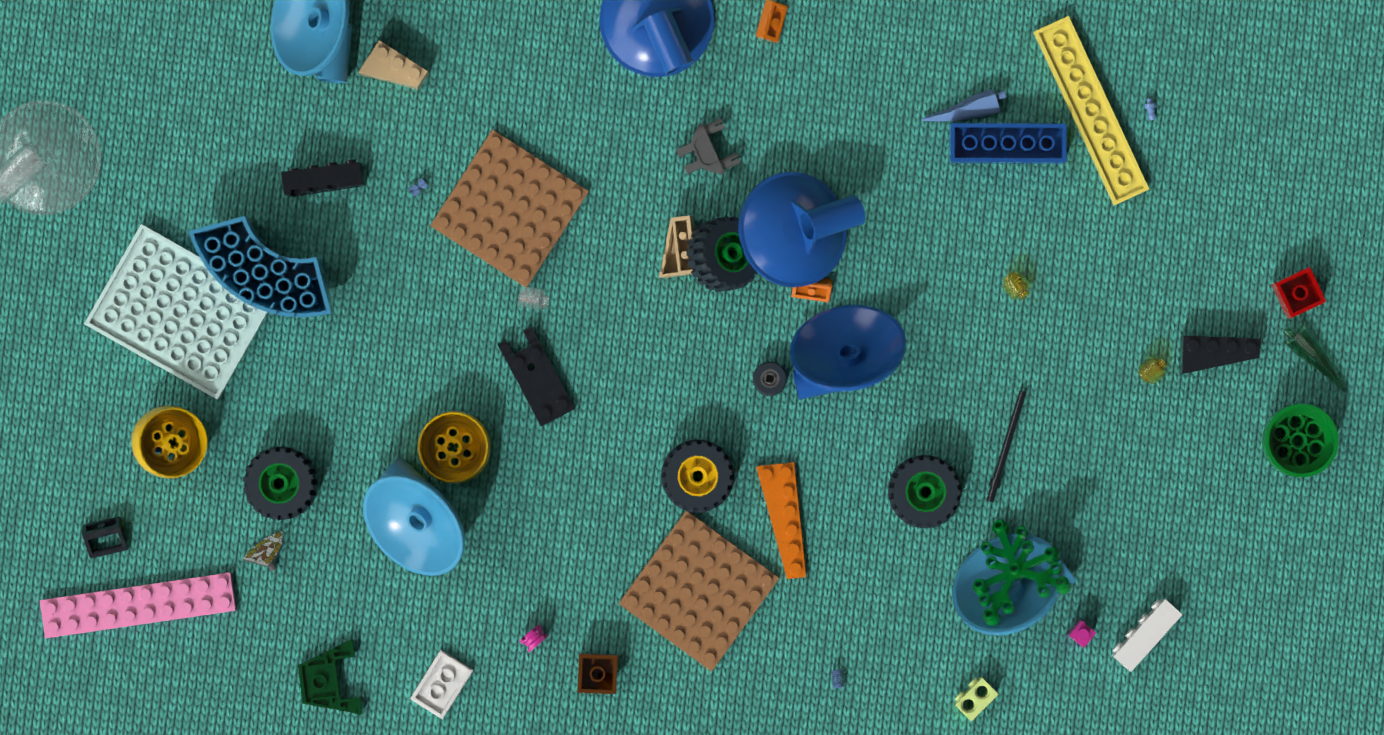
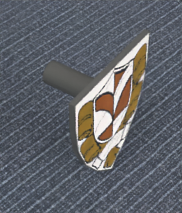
(266, 551)

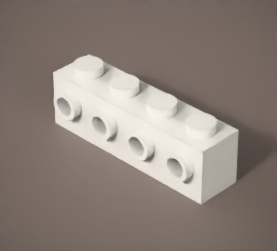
(1146, 634)

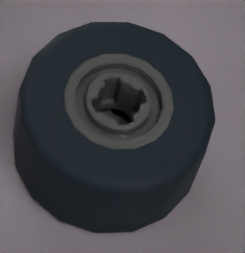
(764, 376)

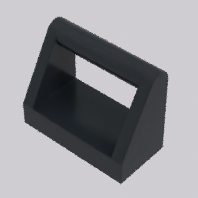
(102, 529)

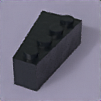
(322, 179)
(1210, 352)

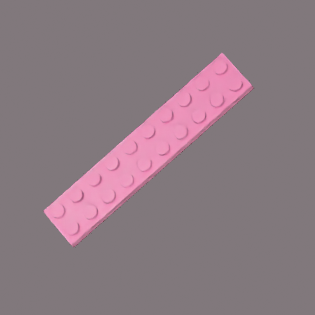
(138, 605)

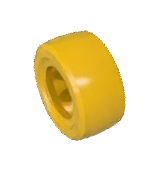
(155, 421)
(443, 468)

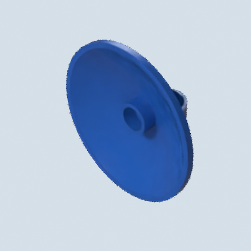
(656, 35)
(796, 228)
(845, 350)

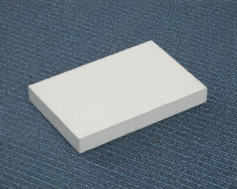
(441, 684)

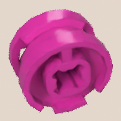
(534, 637)

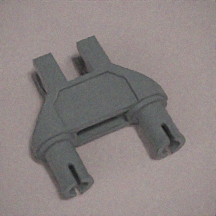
(705, 152)

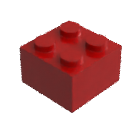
(1298, 293)

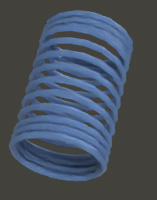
(834, 673)

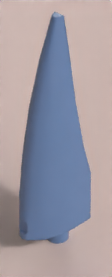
(976, 106)

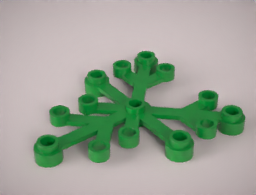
(1001, 597)

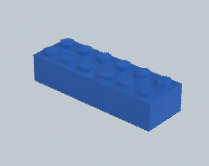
(1007, 143)

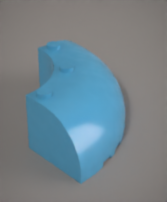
(260, 275)

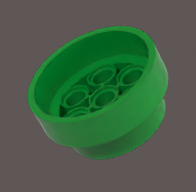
(1325, 437)

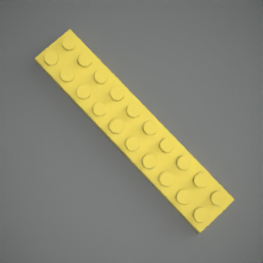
(1091, 110)

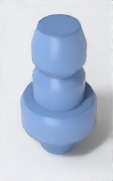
(1150, 106)

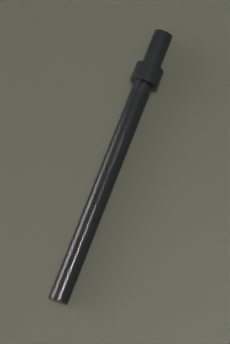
(995, 482)

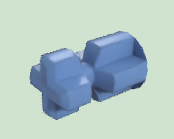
(415, 189)

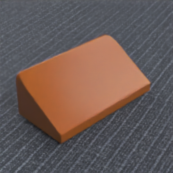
(771, 21)
(817, 291)

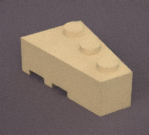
(393, 67)
(675, 257)

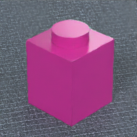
(1081, 633)

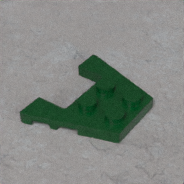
(320, 680)

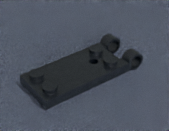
(542, 384)

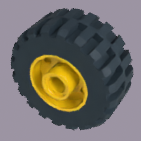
(691, 494)

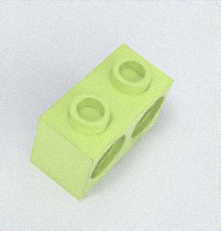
(979, 702)

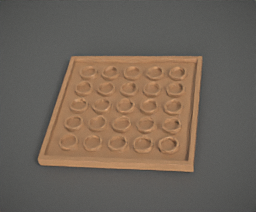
(509, 208)
(698, 590)

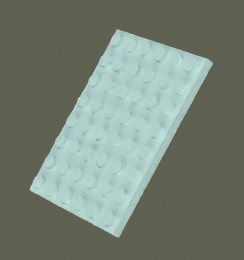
(175, 313)

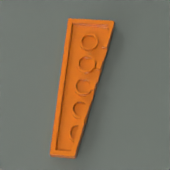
(781, 498)

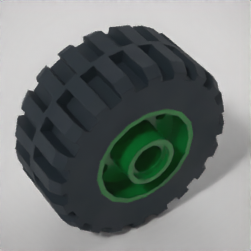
(718, 255)
(298, 477)
(943, 491)

